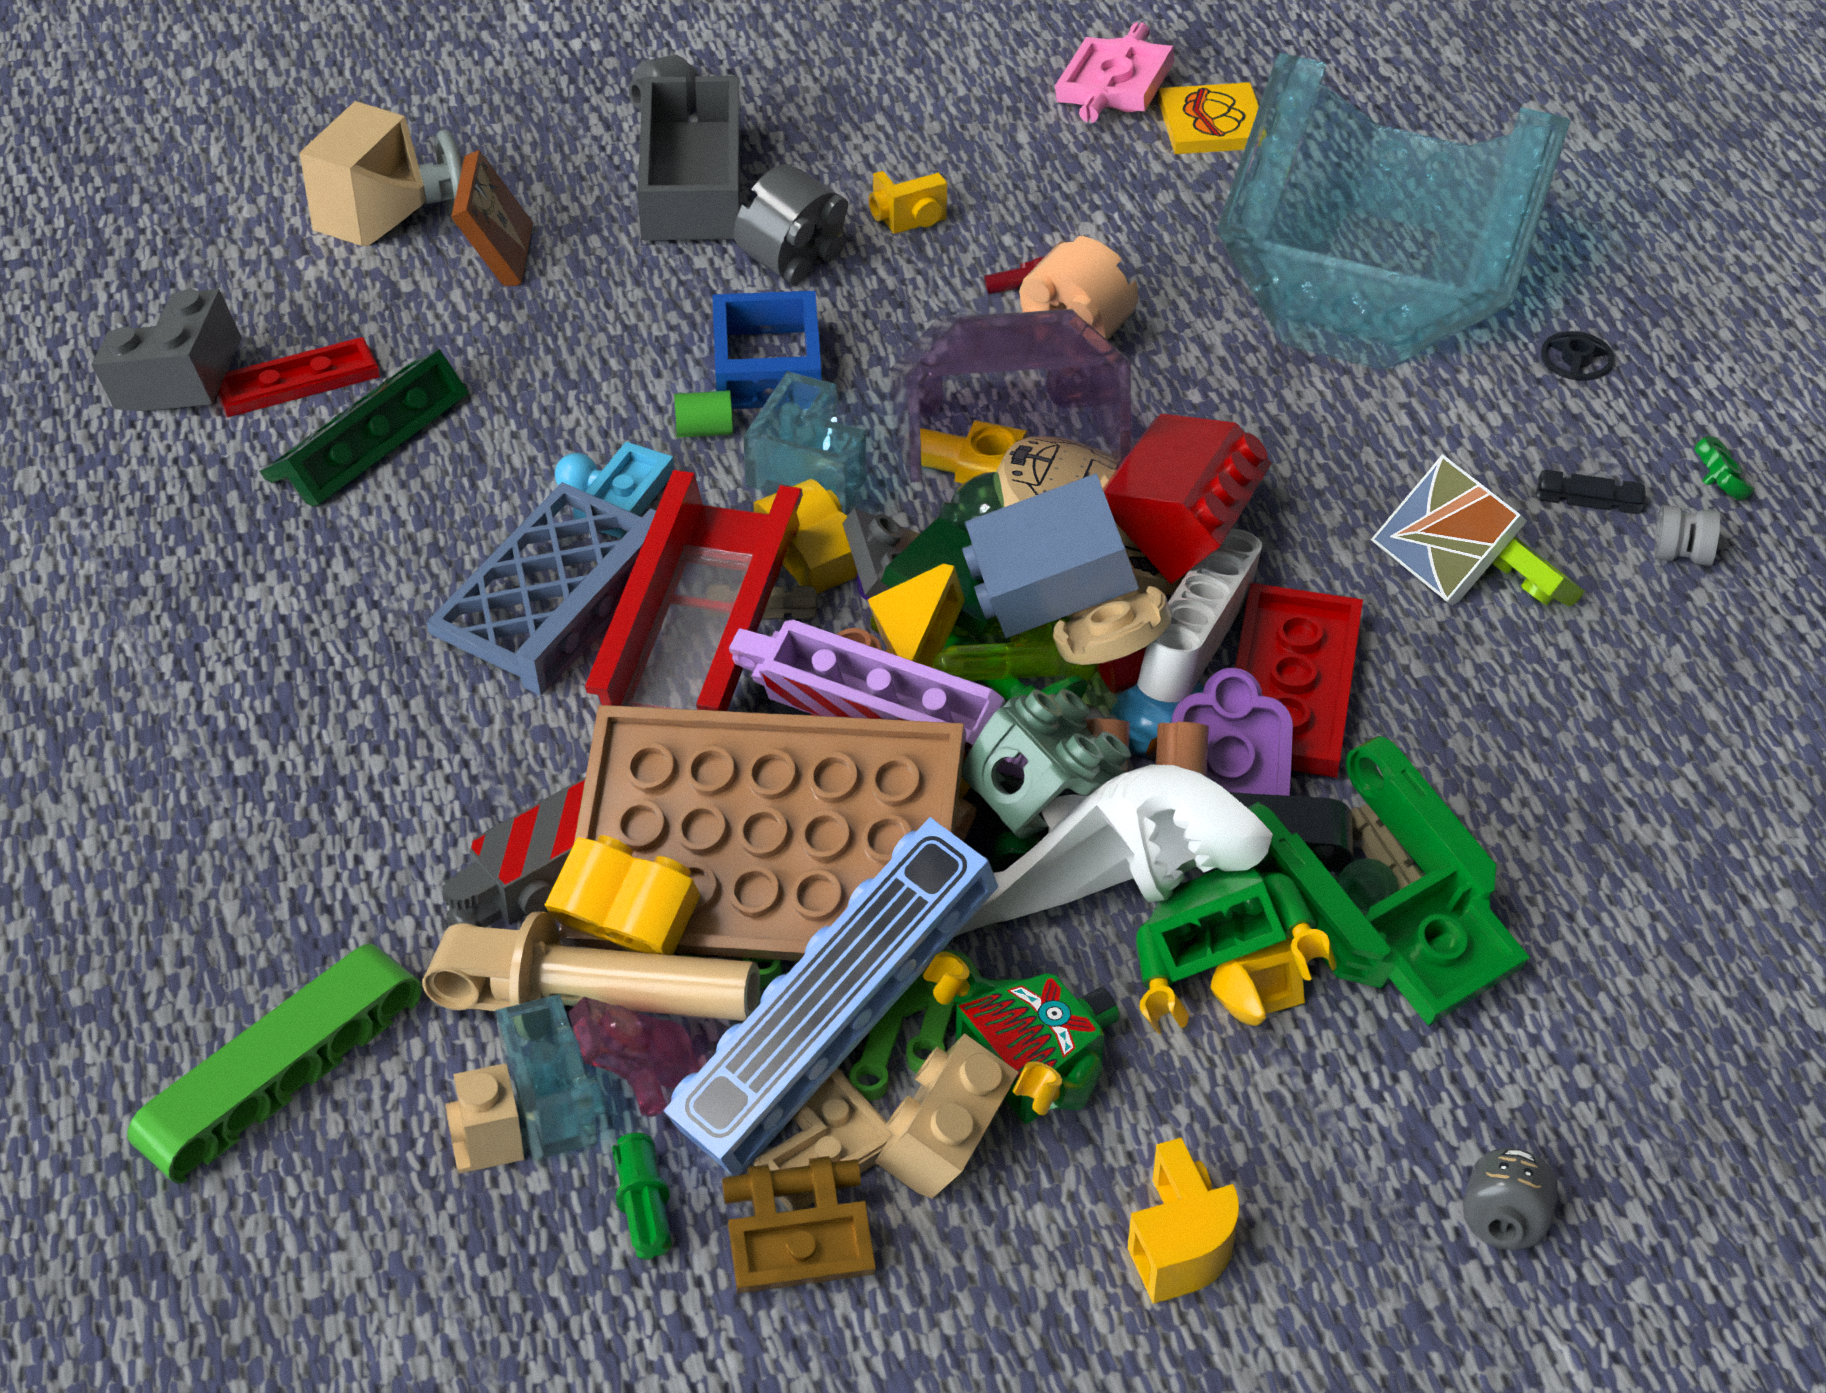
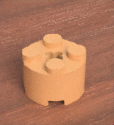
(1085, 279)

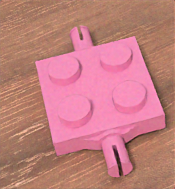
(1115, 73)

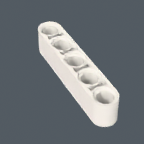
(1201, 618)

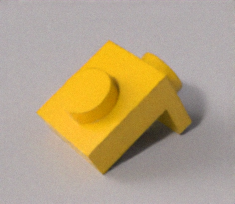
(908, 203)

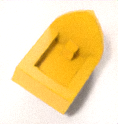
(1259, 983)

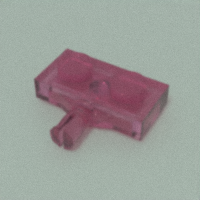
(635, 1048)

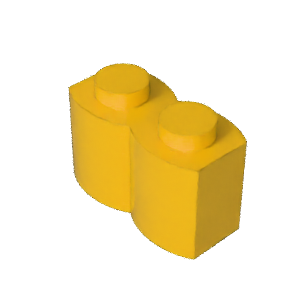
(820, 550)
(623, 897)

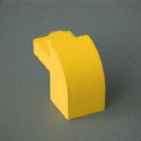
(1191, 1234)

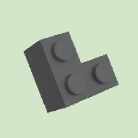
(173, 362)

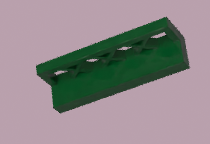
(368, 428)

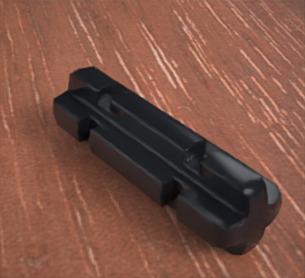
(1590, 491)

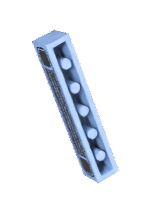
(831, 996)

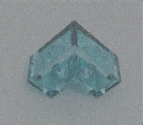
(801, 441)

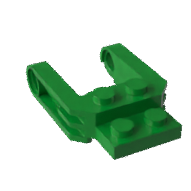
(1433, 934)

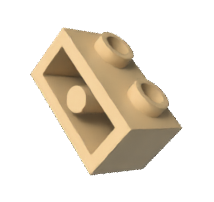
(946, 1116)

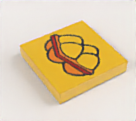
(1208, 116)

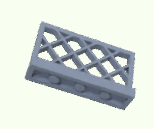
(588, 603)

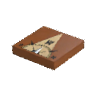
(492, 219)

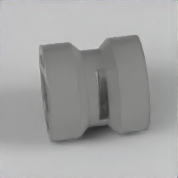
(1676, 538)

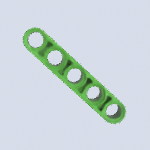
(271, 1060)

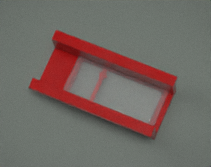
(687, 597)

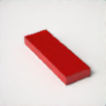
(297, 376)

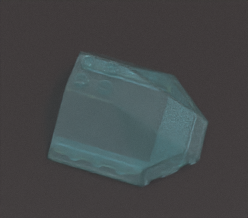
(1375, 233)

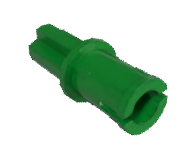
(642, 1195)

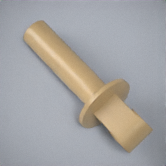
(511, 967)

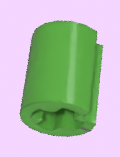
(703, 413)

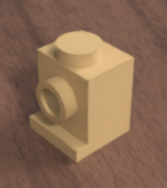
(484, 1120)

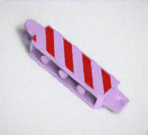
(854, 680)

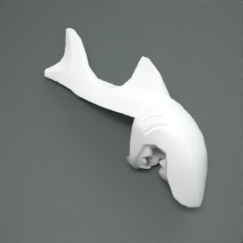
(1135, 826)

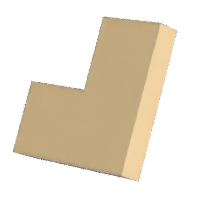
(834, 1124)

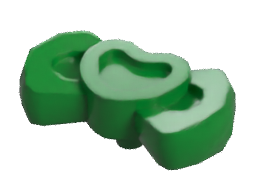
(1722, 468)

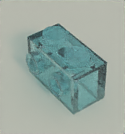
(548, 1077)

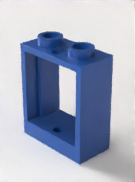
(745, 315)

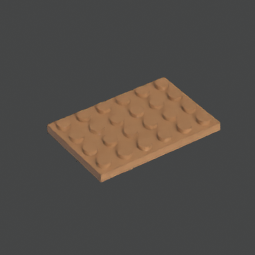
(764, 812)

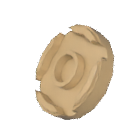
(1113, 627)

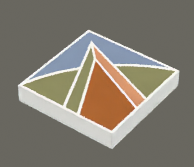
(1448, 530)

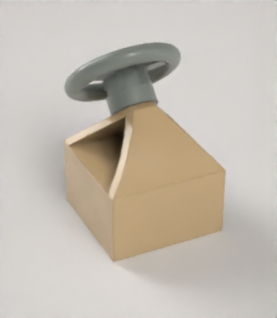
(367, 175)

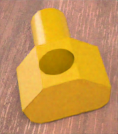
(968, 455)

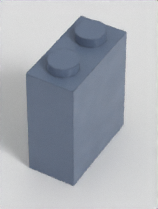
(1048, 557)

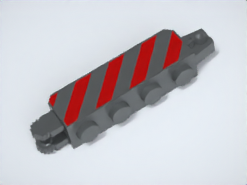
(515, 862)

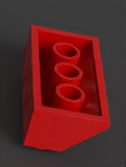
(1185, 488)

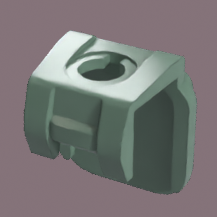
(1059, 752)

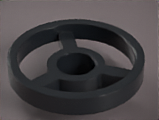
(1587, 347)

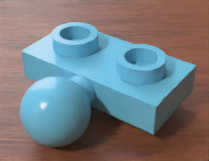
(627, 481)

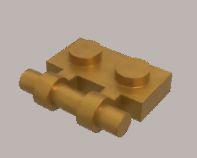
(798, 1244)

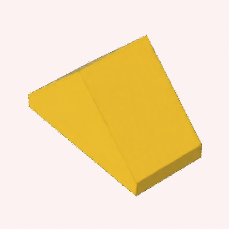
(919, 614)

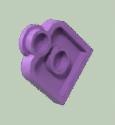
(1246, 733)

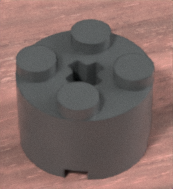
(791, 223)

